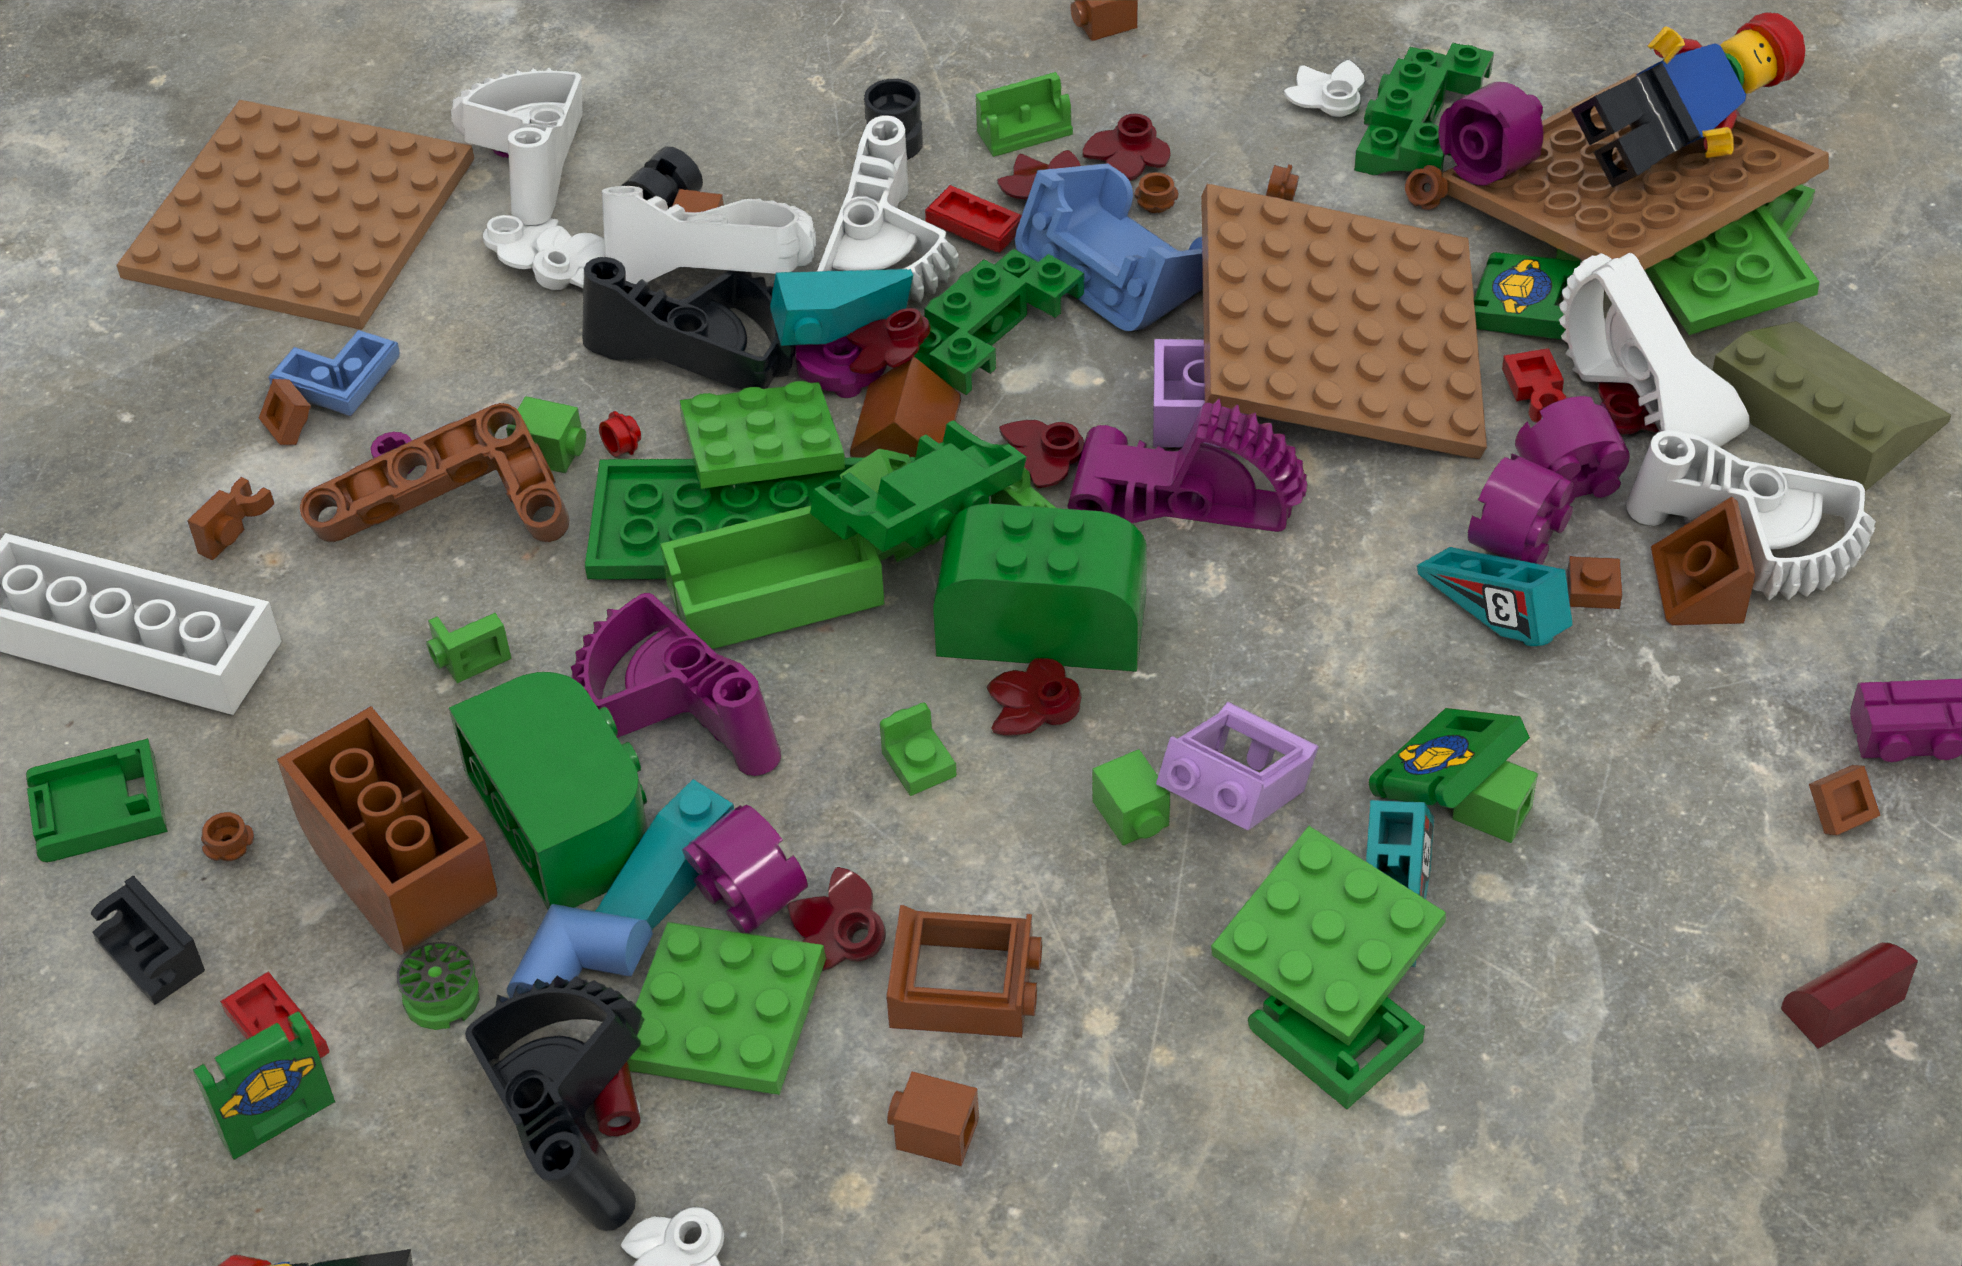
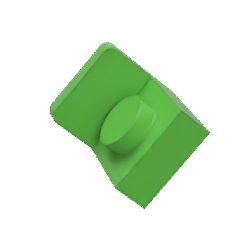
(469, 648)
(915, 749)

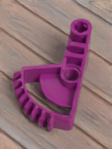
(1198, 479)
(674, 676)

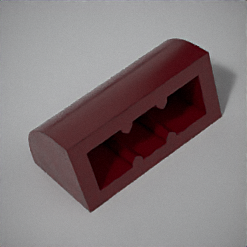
(1851, 993)

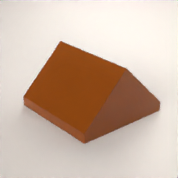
(902, 409)
(1706, 569)

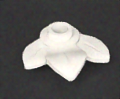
(1332, 93)
(514, 240)
(563, 257)
(661, 1240)

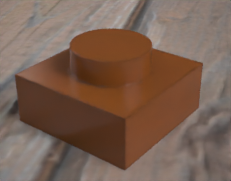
(284, 412)
(1594, 582)
(1844, 799)

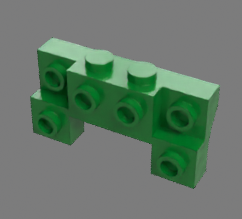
(1408, 102)
(986, 307)
(923, 495)

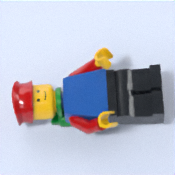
(1690, 94)

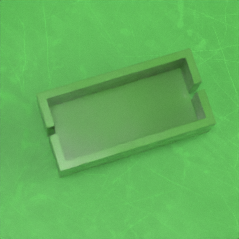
(769, 577)

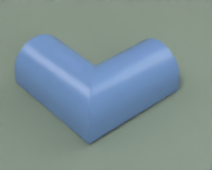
(342, 381)
(579, 940)

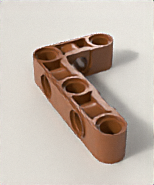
(453, 458)

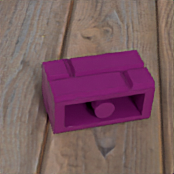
(1908, 719)

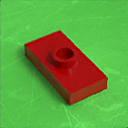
(973, 218)
(263, 1005)

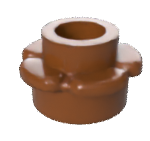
(1282, 183)
(1415, 187)
(1156, 192)
(226, 837)

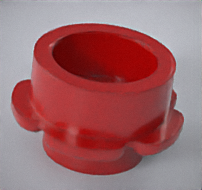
(620, 434)

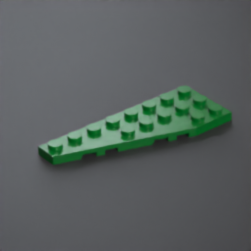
(662, 501)

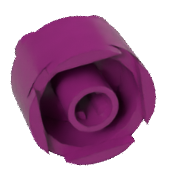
(1492, 132)
(1579, 443)
(1521, 510)
(745, 868)

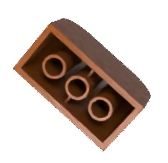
(387, 831)

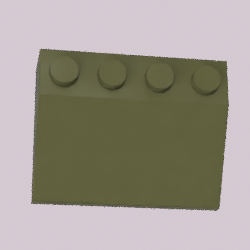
(1826, 402)

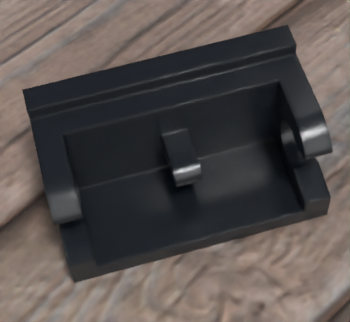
(146, 941)

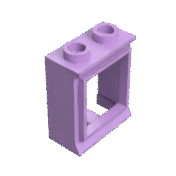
(1226, 787)

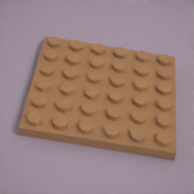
(297, 213)
(1653, 215)
(1340, 322)

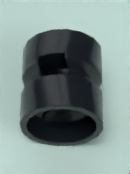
(900, 100)
(666, 174)

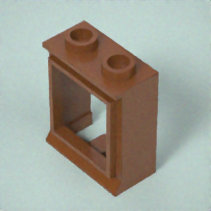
(963, 1009)

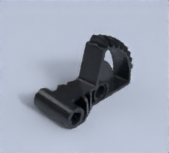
(690, 333)
(555, 1082)

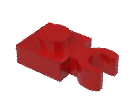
(1534, 377)

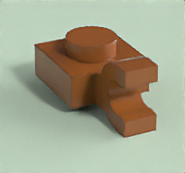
(220, 518)

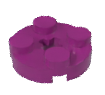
(832, 371)

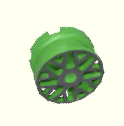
(421, 975)

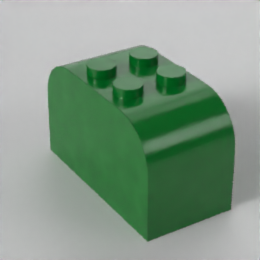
(1041, 587)
(554, 782)

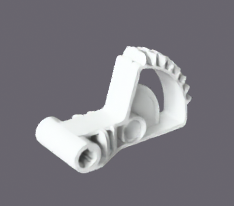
(534, 122)
(871, 227)
(731, 237)
(1644, 349)
(1777, 507)

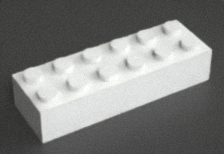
(132, 625)

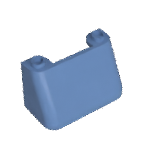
(1126, 268)

